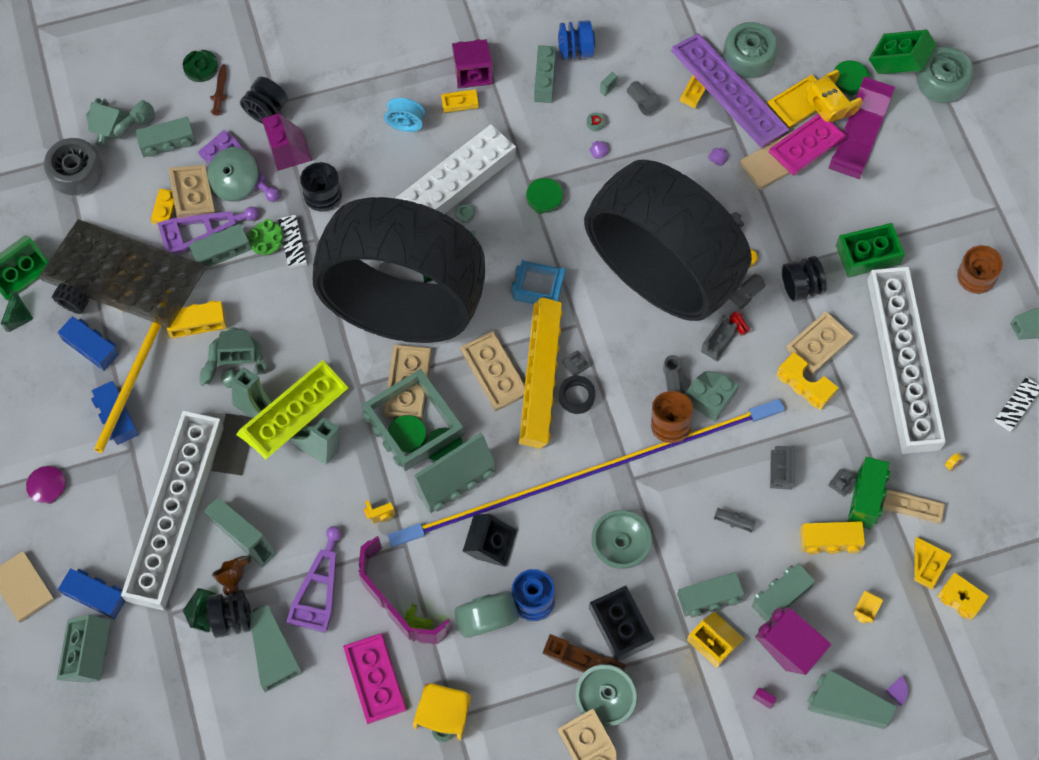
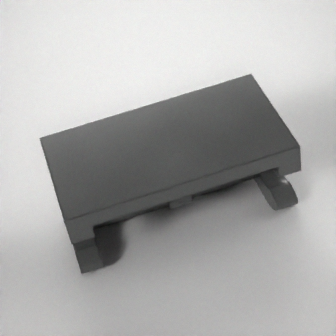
(719, 339)
(782, 467)

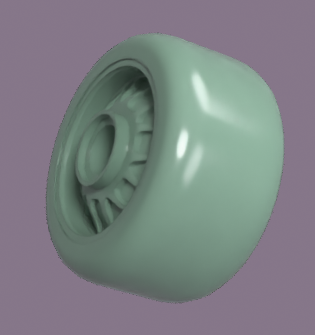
(750, 49)
(945, 75)
(486, 614)

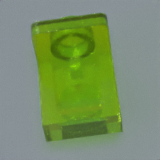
(418, 622)

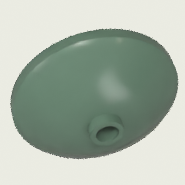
(240, 179)
(624, 527)
(612, 707)

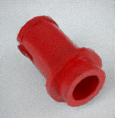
(737, 318)

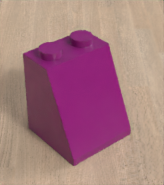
(472, 63)
(286, 142)
(792, 641)

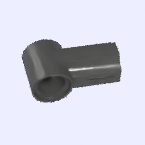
(646, 101)
(747, 290)
(673, 376)

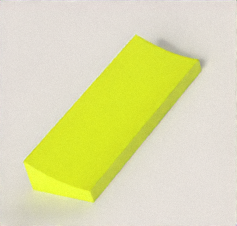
(293, 410)

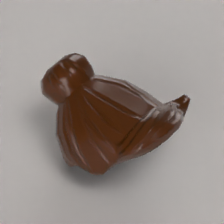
(231, 573)

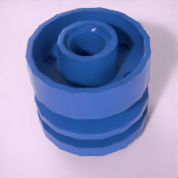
(575, 40)
(534, 594)

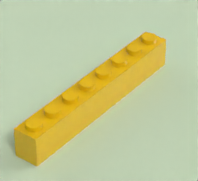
(540, 373)

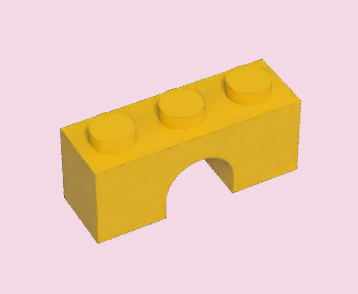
(816, 393)

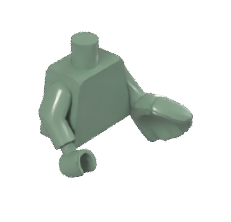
(113, 122)
(232, 348)

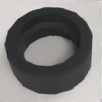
(580, 381)

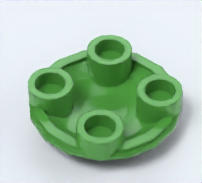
(266, 237)

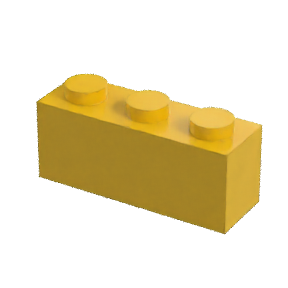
(198, 319)
(832, 537)

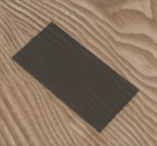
(231, 450)

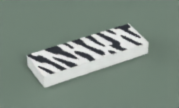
(292, 242)
(1018, 404)

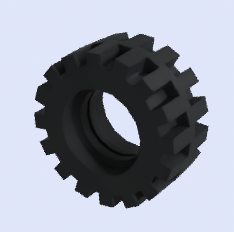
(70, 298)

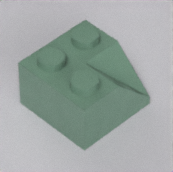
(712, 393)

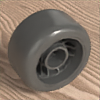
(73, 166)

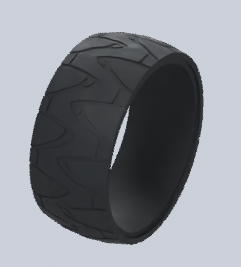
(409, 237)
(668, 239)

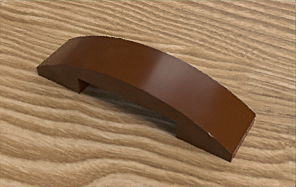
(573, 656)

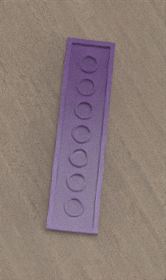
(730, 90)

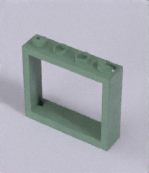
(455, 432)

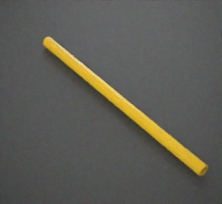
(128, 385)

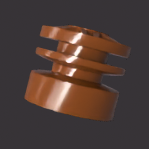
(981, 260)
(671, 417)

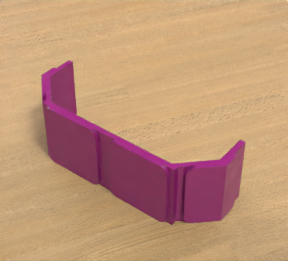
(862, 128)
(435, 636)

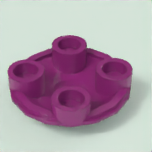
(45, 484)

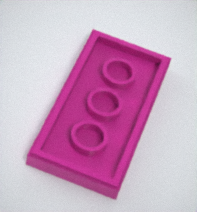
(806, 144)
(374, 678)

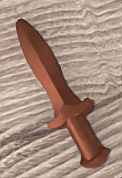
(219, 96)

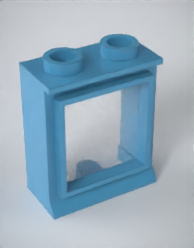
(536, 282)

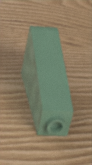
(240, 531)
(272, 652)

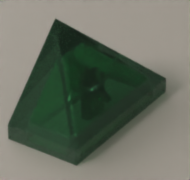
(15, 313)
(196, 610)

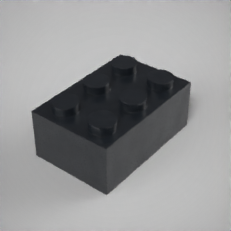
(621, 623)

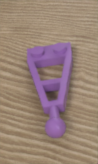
(225, 140)
(171, 235)
(311, 617)

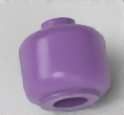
(599, 149)
(718, 156)

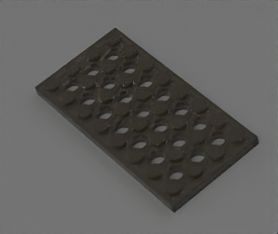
(125, 282)

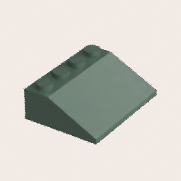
(455, 473)

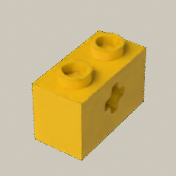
(972, 600)

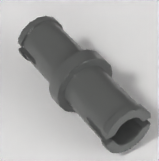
(734, 520)

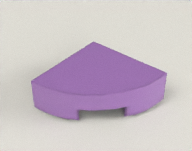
(898, 691)

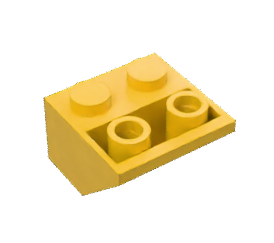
(714, 639)

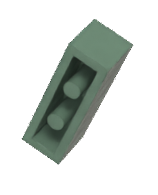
(544, 74)
(165, 137)
(220, 246)
(783, 591)
(710, 595)

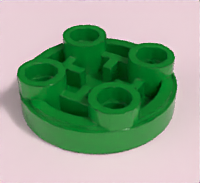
(850, 76)
(544, 195)
(408, 433)

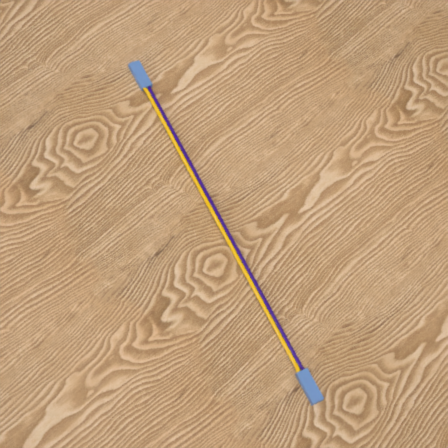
(416, 531)

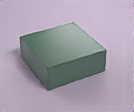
(608, 83)

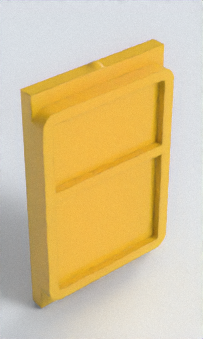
(792, 104)

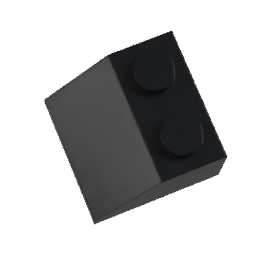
(489, 539)

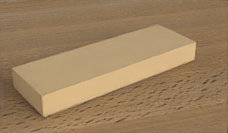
(913, 506)

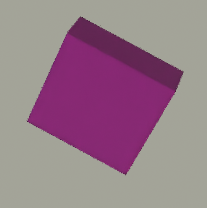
(764, 697)

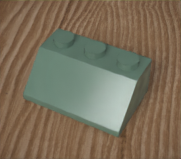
(84, 649)

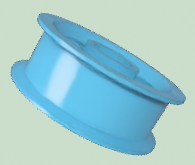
(404, 114)

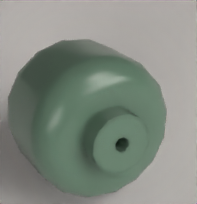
(227, 376)

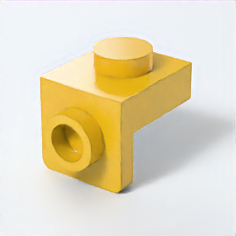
(382, 513)
(867, 607)

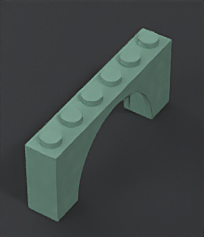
(317, 440)

